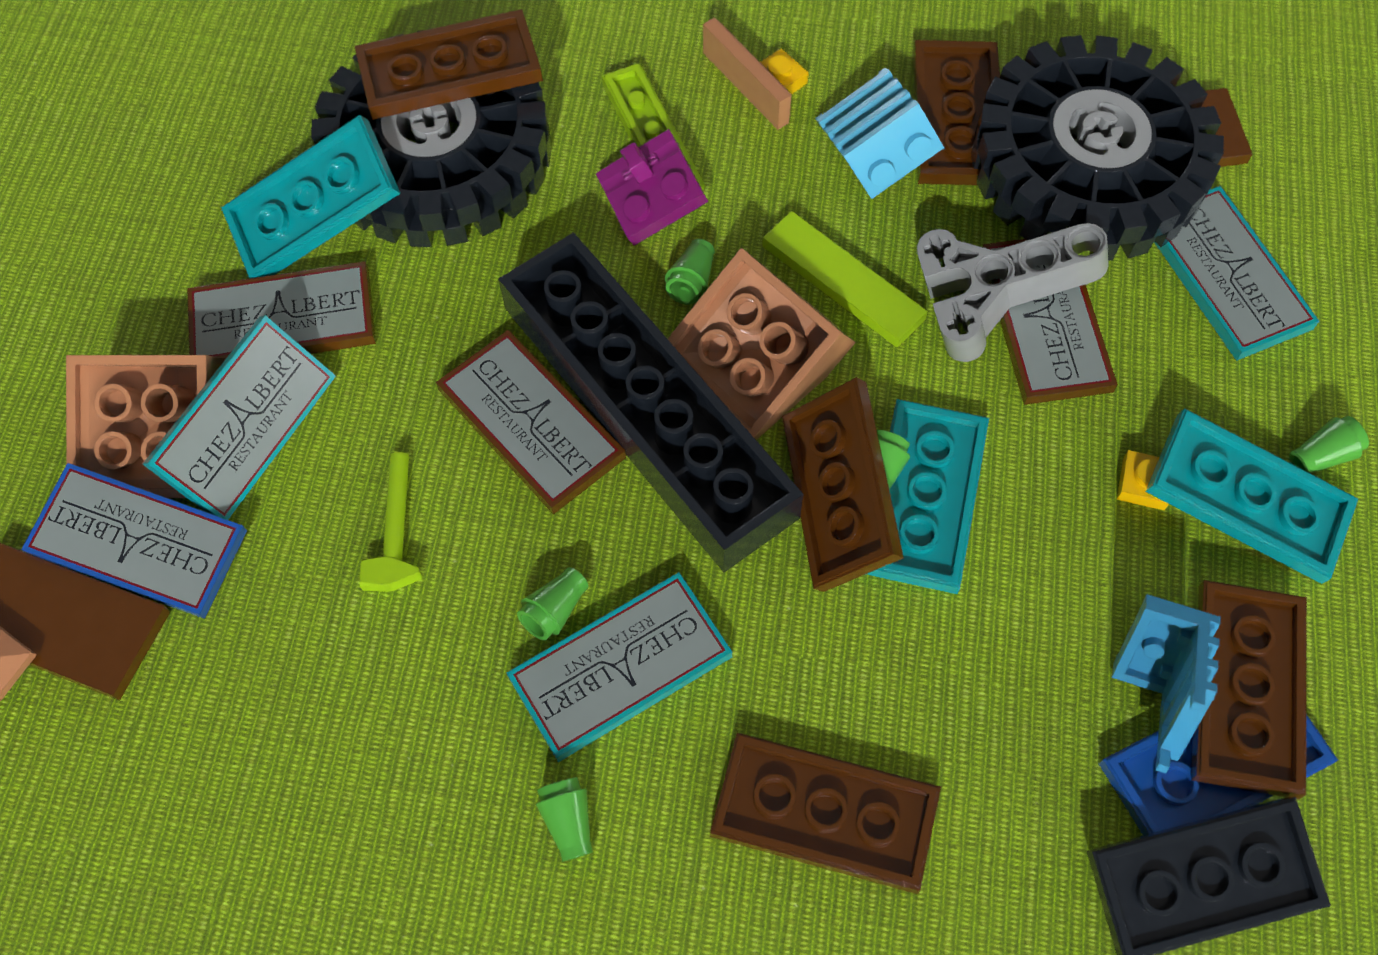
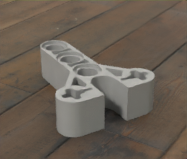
(985, 304)

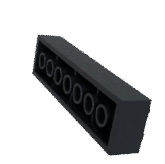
(651, 402)

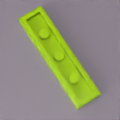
(641, 108)
(844, 279)

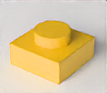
(786, 70)
(1134, 479)

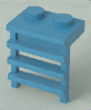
(1173, 655)

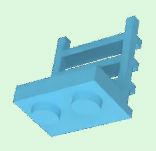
(880, 132)

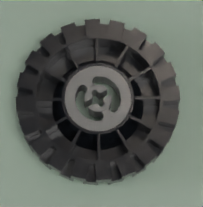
(1103, 99)
(445, 175)

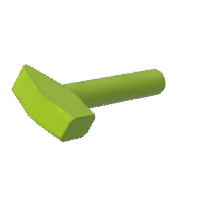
(389, 571)

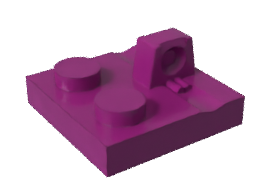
(651, 187)

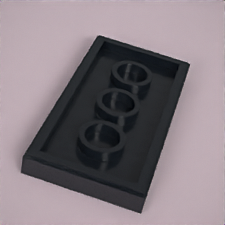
(1208, 878)

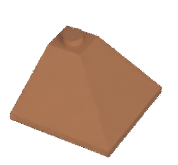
(758, 343)
(124, 409)

